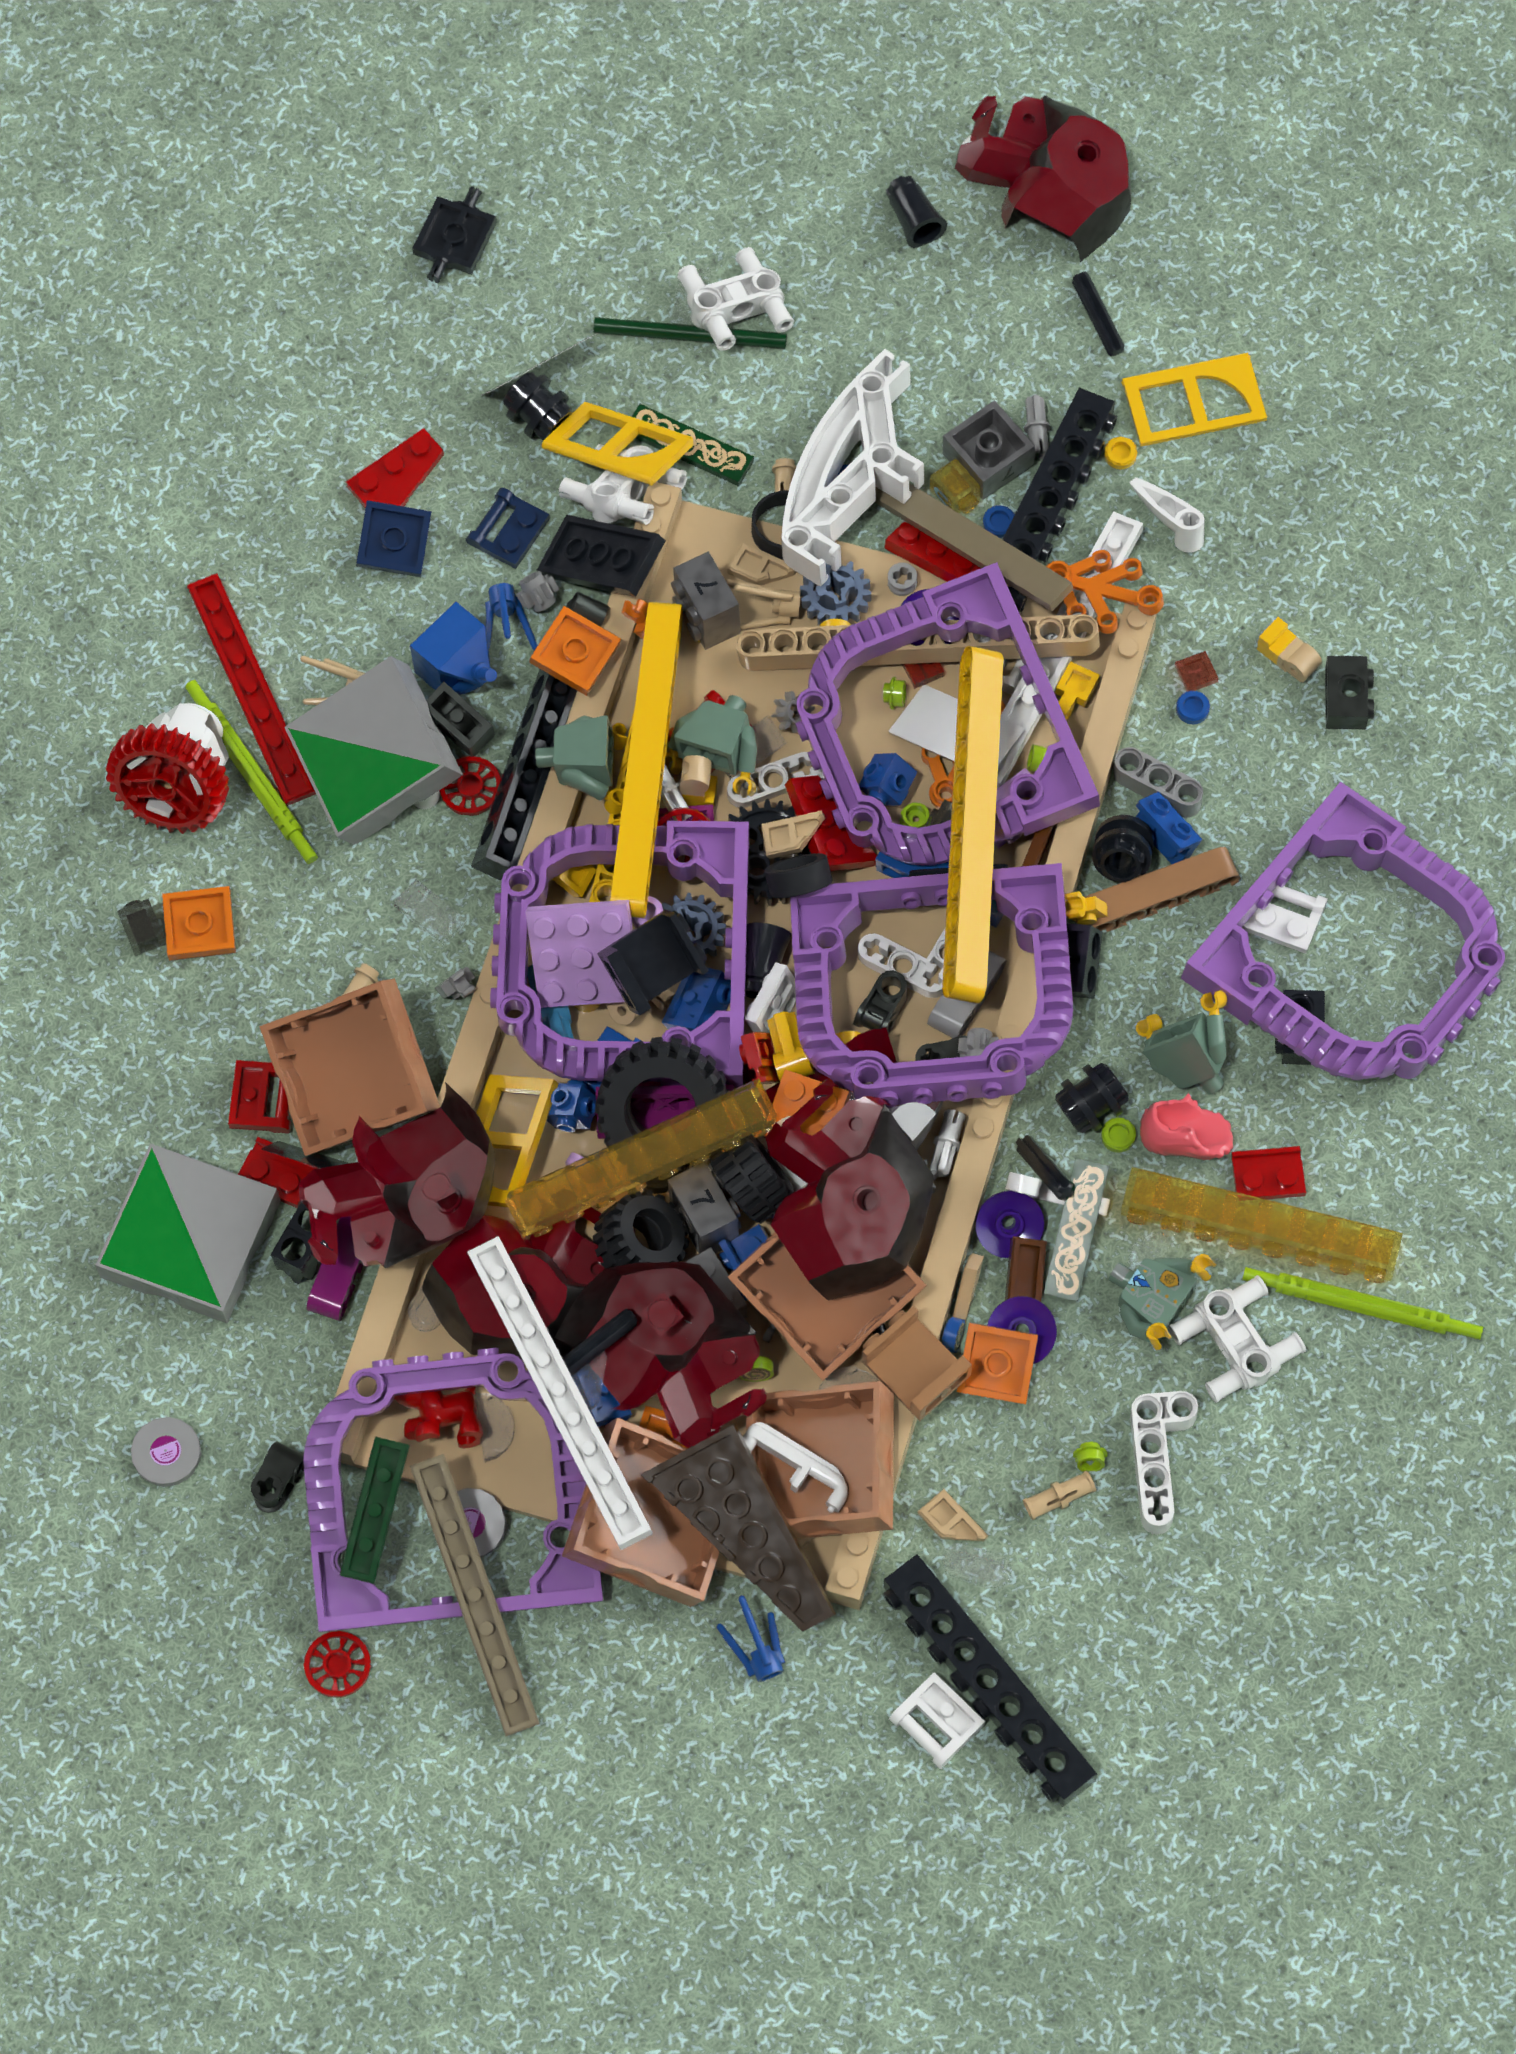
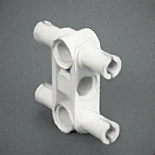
(735, 298)
(617, 496)
(1237, 1338)

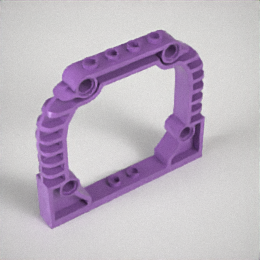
(985, 608)
(1344, 828)
(718, 858)
(826, 917)
(357, 1604)

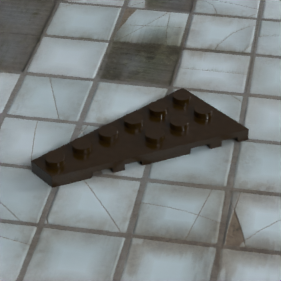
(735, 1510)

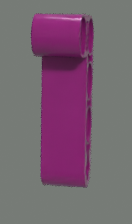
(335, 1282)

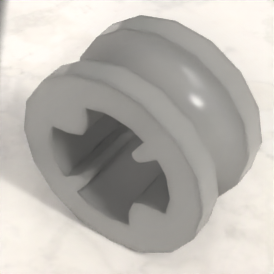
(894, 574)

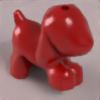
(443, 1411)

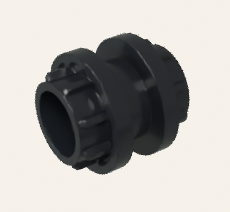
(536, 405)
(1123, 848)
(1092, 1097)

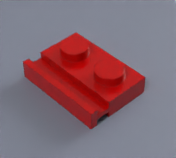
(758, 1053)
(276, 1171)
(1269, 1172)

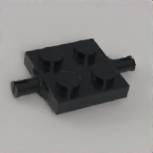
(454, 235)

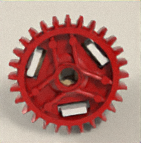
(172, 769)

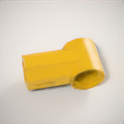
(787, 1046)

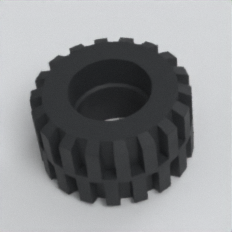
(752, 1178)
(650, 1216)

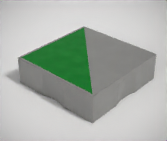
(372, 750)
(188, 1232)

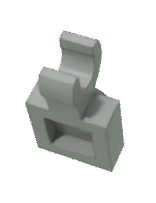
(457, 984)

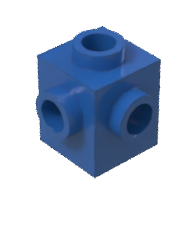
(887, 778)
(572, 1107)

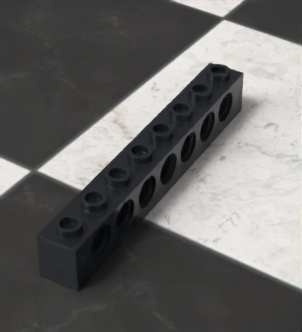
(1085, 411)
(522, 779)
(916, 1578)

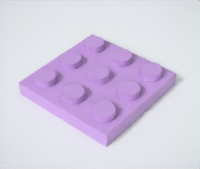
(566, 948)

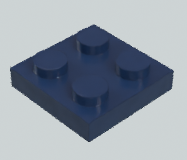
(393, 538)

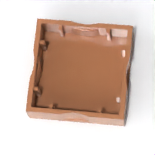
(350, 1063)
(817, 1328)
(848, 1429)
(670, 1561)

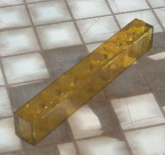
(642, 1158)
(1261, 1224)

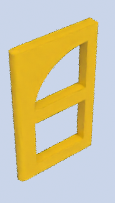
(1231, 370)
(642, 468)
(514, 1141)

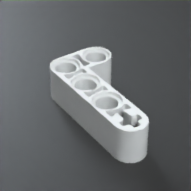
(1157, 1463)

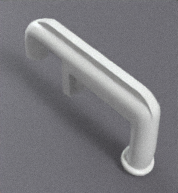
(801, 1459)

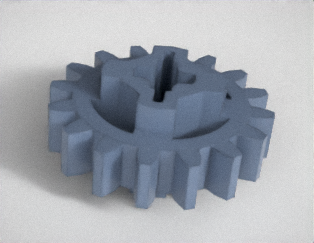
(847, 585)
(701, 920)

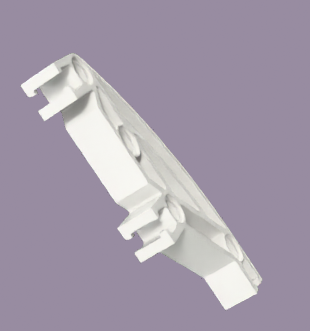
(826, 505)

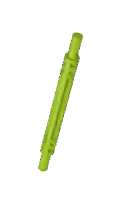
(256, 778)
(1365, 1303)

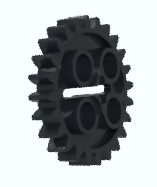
(757, 856)

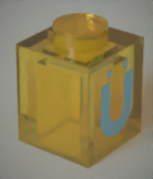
(955, 487)

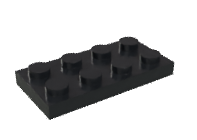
(601, 555)

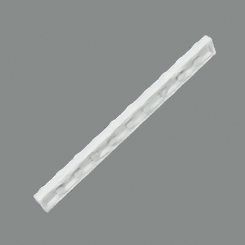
(1119, 540)
(560, 1393)

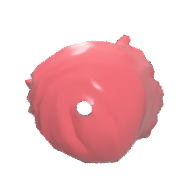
(1185, 1130)

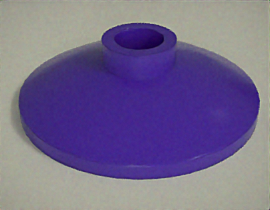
(1027, 1221)
(1031, 1313)

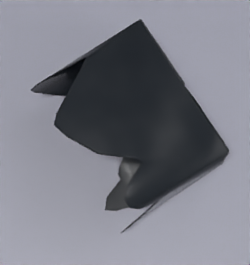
(307, 1263)

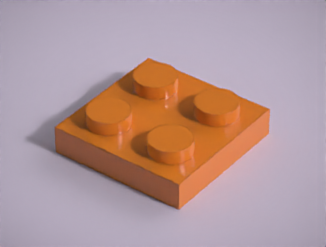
(575, 650)
(199, 923)
(796, 1091)
(1000, 1362)

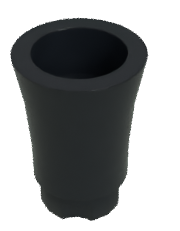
(915, 212)
(764, 947)

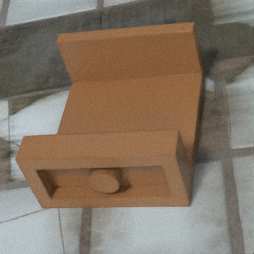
(914, 1363)

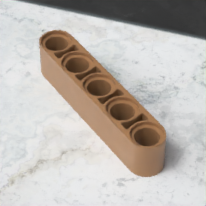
(1166, 887)

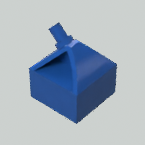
(453, 652)

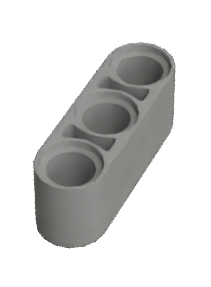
(1151, 769)
(955, 1016)

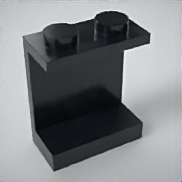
(652, 959)

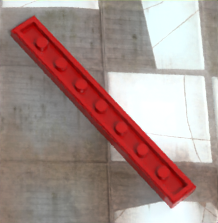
(250, 688)

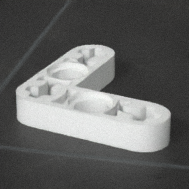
(768, 792)
(921, 968)
(1037, 1189)

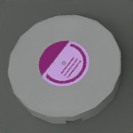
(166, 1451)
(484, 1518)

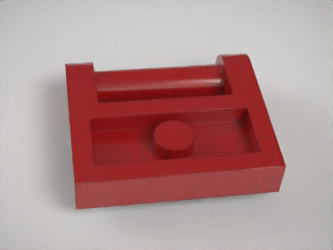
(251, 1096)

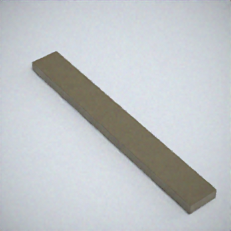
(978, 546)
(474, 1595)

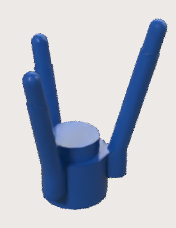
(503, 603)
(764, 1661)

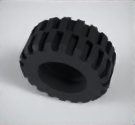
(646, 1062)

